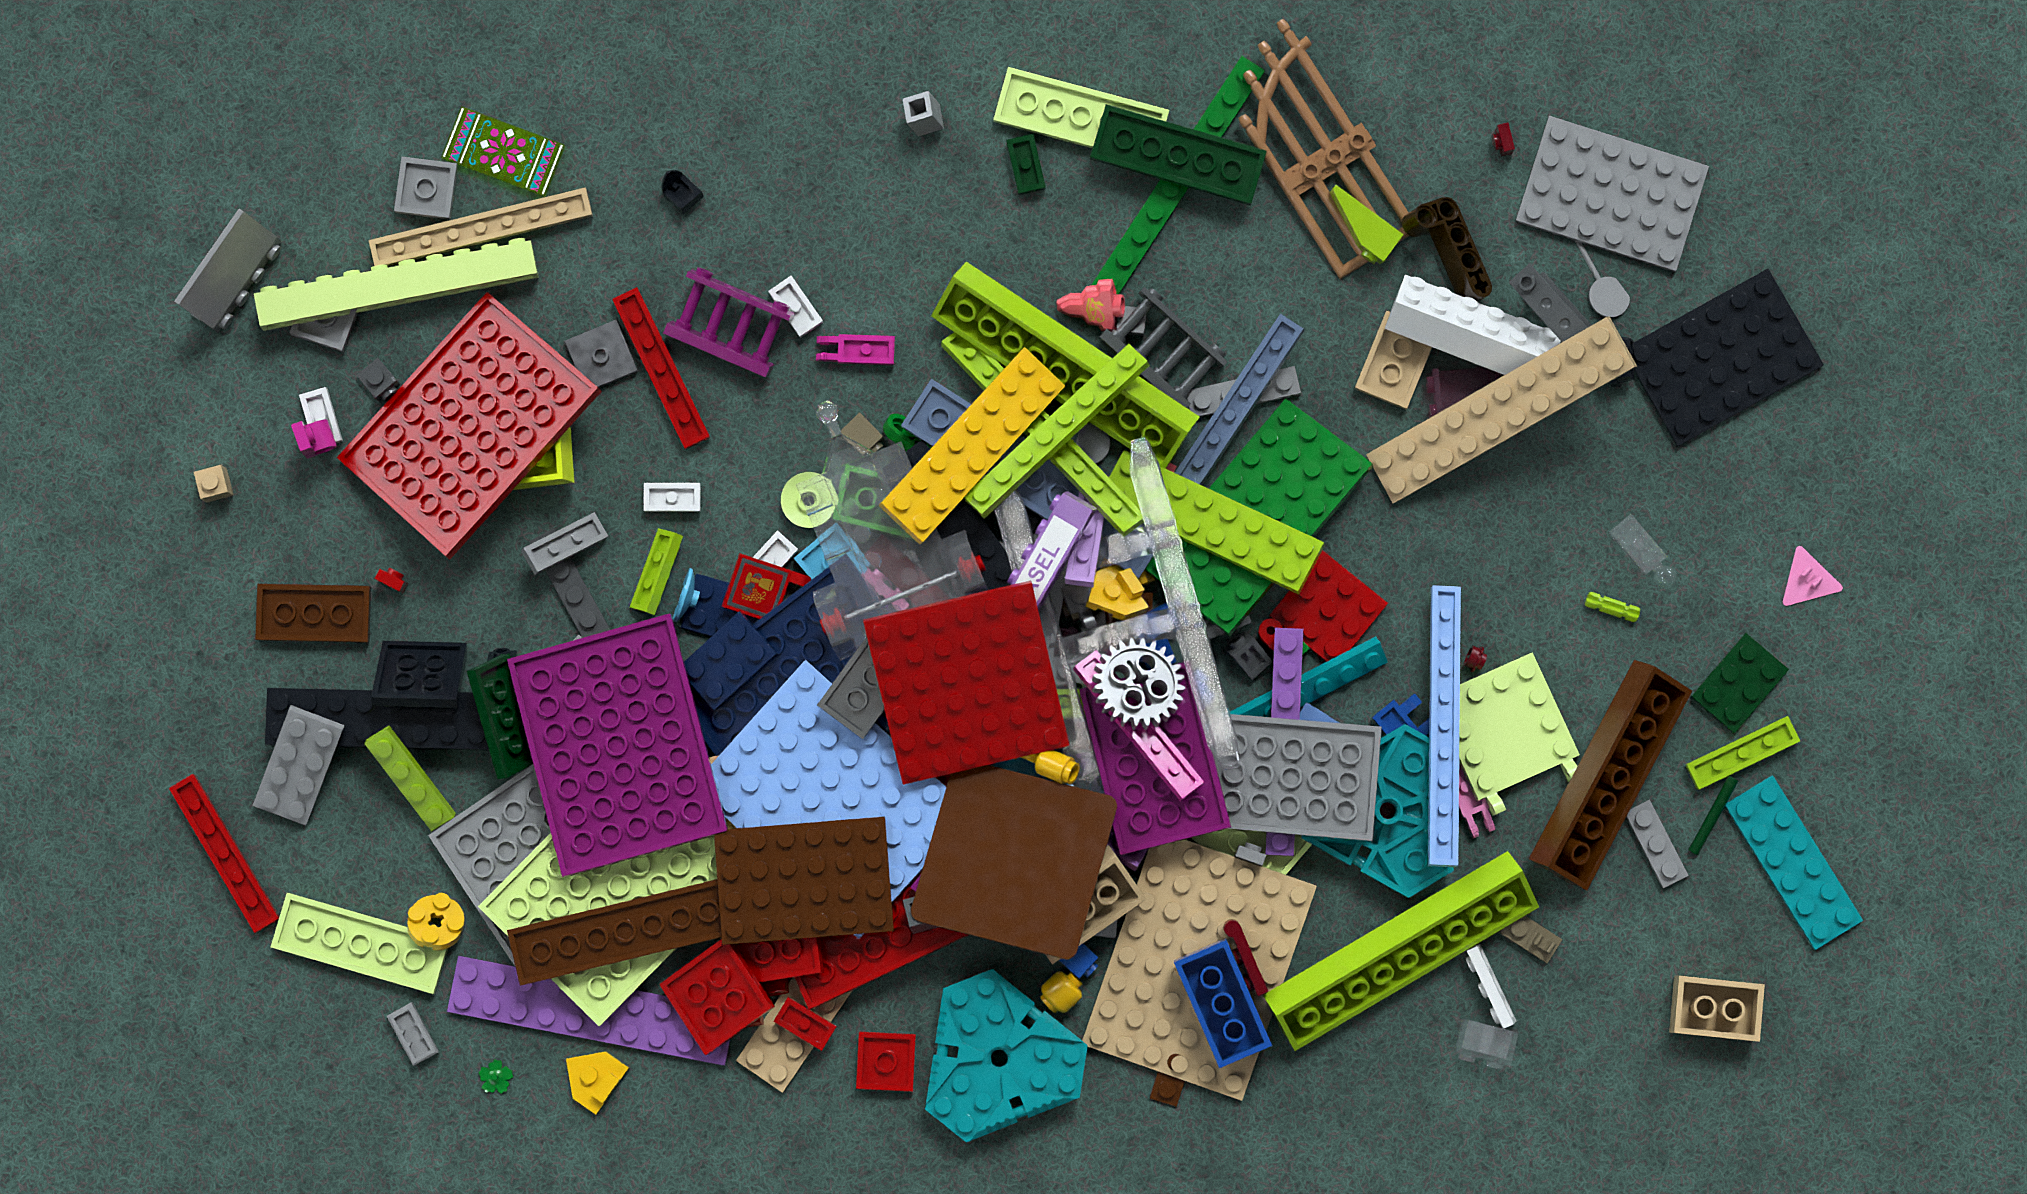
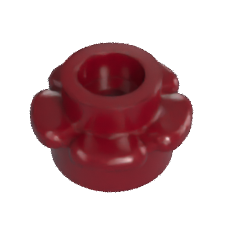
(1476, 658)

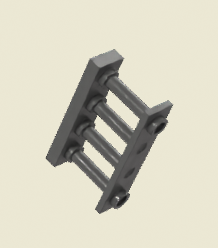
(1549, 303)
(1157, 377)

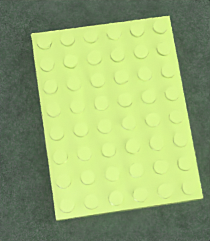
(540, 893)

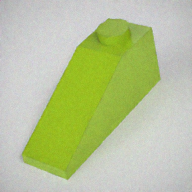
(1368, 230)

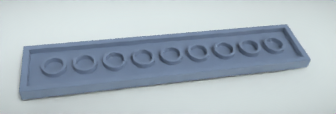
(940, 408)

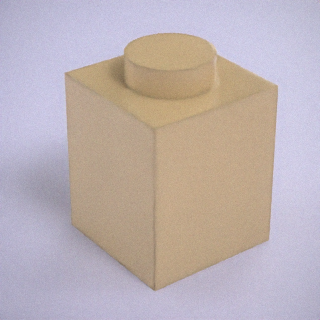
(213, 483)

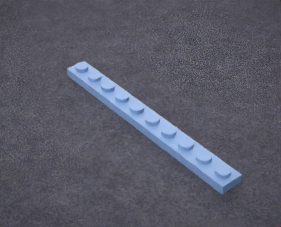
(1444, 726)

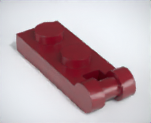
(1244, 956)

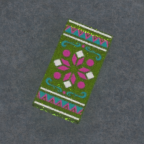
(503, 151)

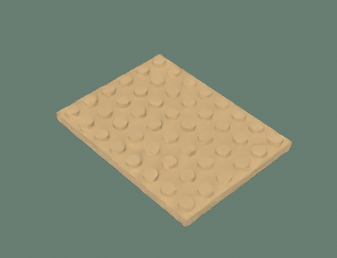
(1189, 897)

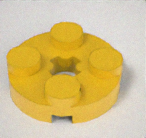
(435, 907)

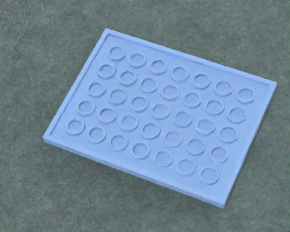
(809, 768)

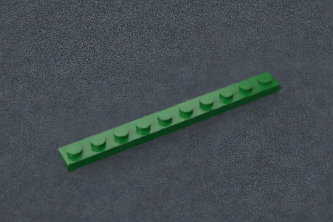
(1168, 195)

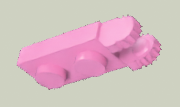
(1469, 806)

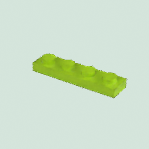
(1742, 753)
(410, 778)

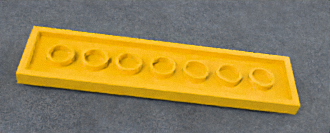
(971, 445)

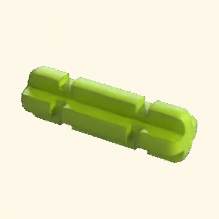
(1612, 607)

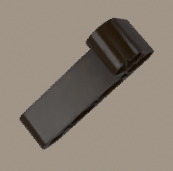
(1453, 243)

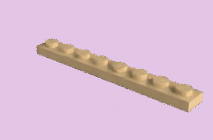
(481, 227)

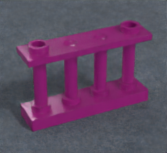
(707, 338)

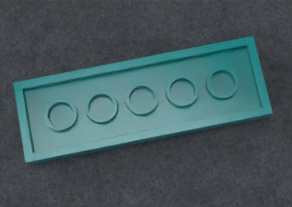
(1793, 862)

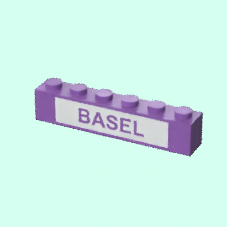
(1054, 544)

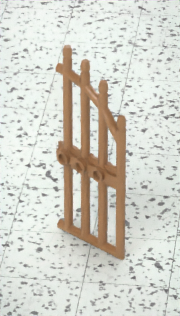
(1324, 162)

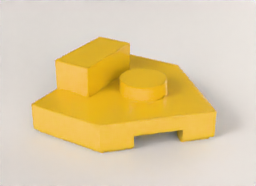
(1117, 593)
(594, 1078)

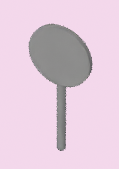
(1606, 293)
(1094, 442)

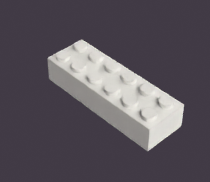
(1466, 327)

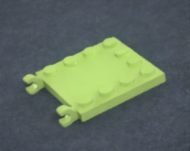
(1510, 730)

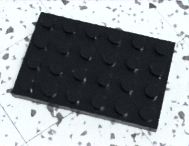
(1723, 357)

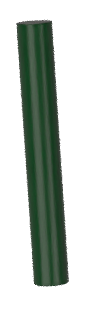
(1713, 815)

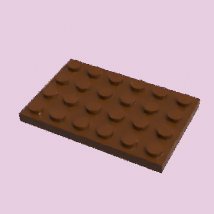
(803, 880)

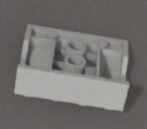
(229, 271)

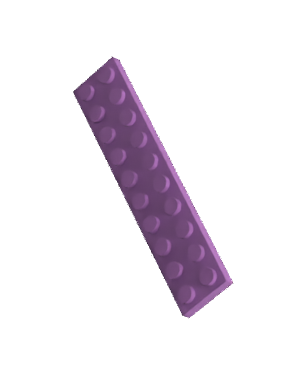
(641, 1022)

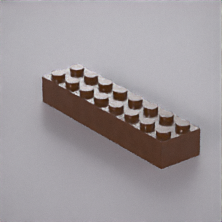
(1610, 774)

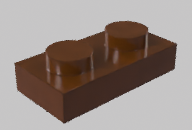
(1166, 1087)

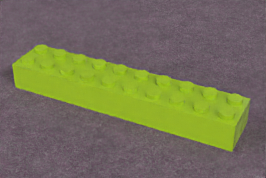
(1006, 323)
(1401, 950)

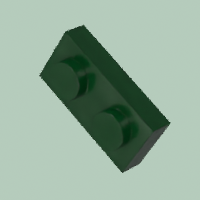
(1026, 164)

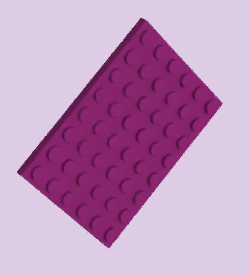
(617, 745)

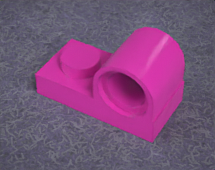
(314, 437)

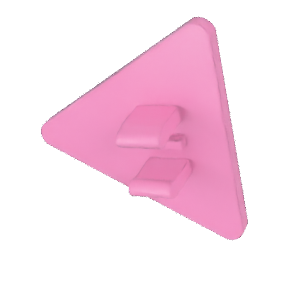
(1808, 579)

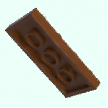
(313, 613)

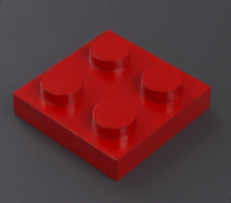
(885, 1061)

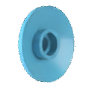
(687, 597)

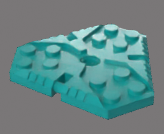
(1399, 843)
(972, 1092)

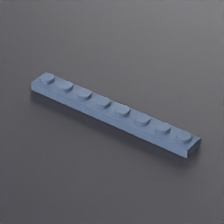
(1240, 400)

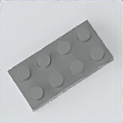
(298, 765)

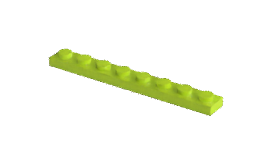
(1056, 430)

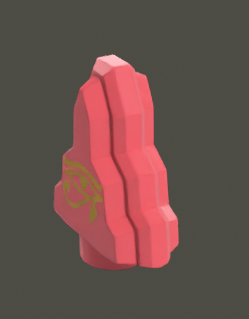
(1095, 305)

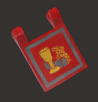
(758, 586)

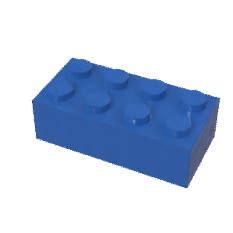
(1222, 1003)

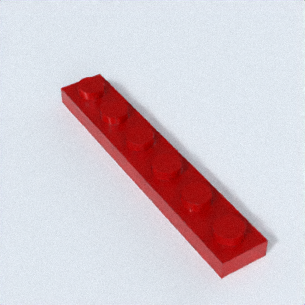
(661, 368)
(224, 853)

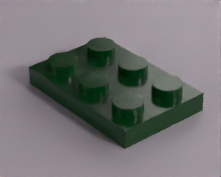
(1739, 683)

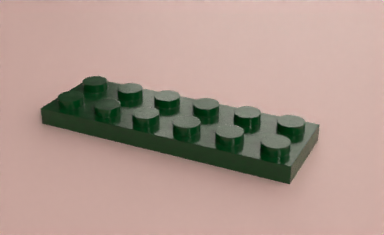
(1178, 154)

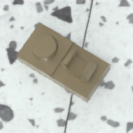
(1532, 938)

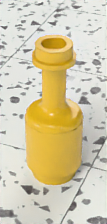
(1055, 766)

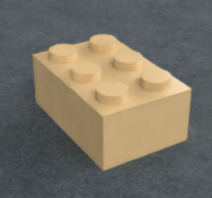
(1716, 1008)

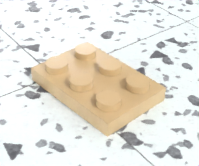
(1392, 367)

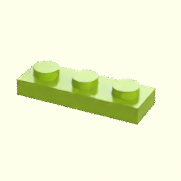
(656, 571)

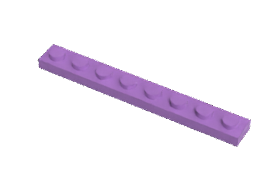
(1285, 704)

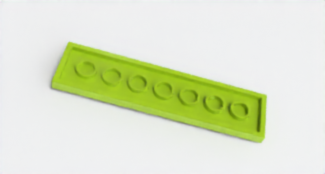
(1232, 529)

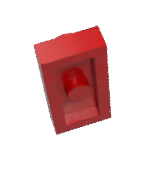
(805, 1023)

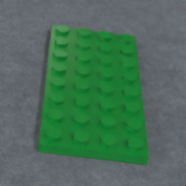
(1288, 473)

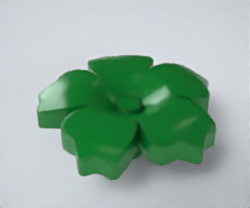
(495, 1077)

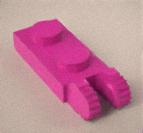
(859, 349)

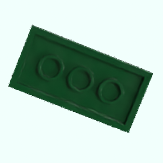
(500, 716)

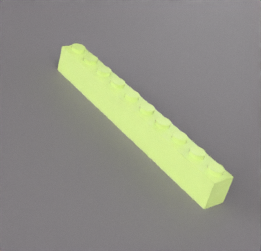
(395, 285)

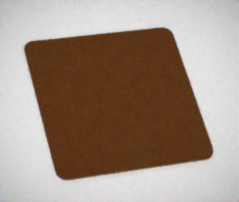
(1014, 859)

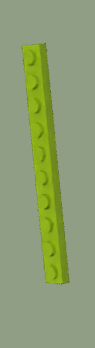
(1069, 458)

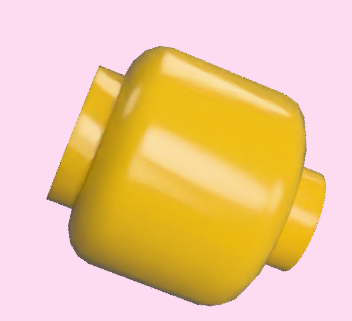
(1061, 992)

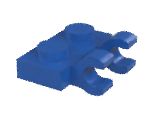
(1395, 716)

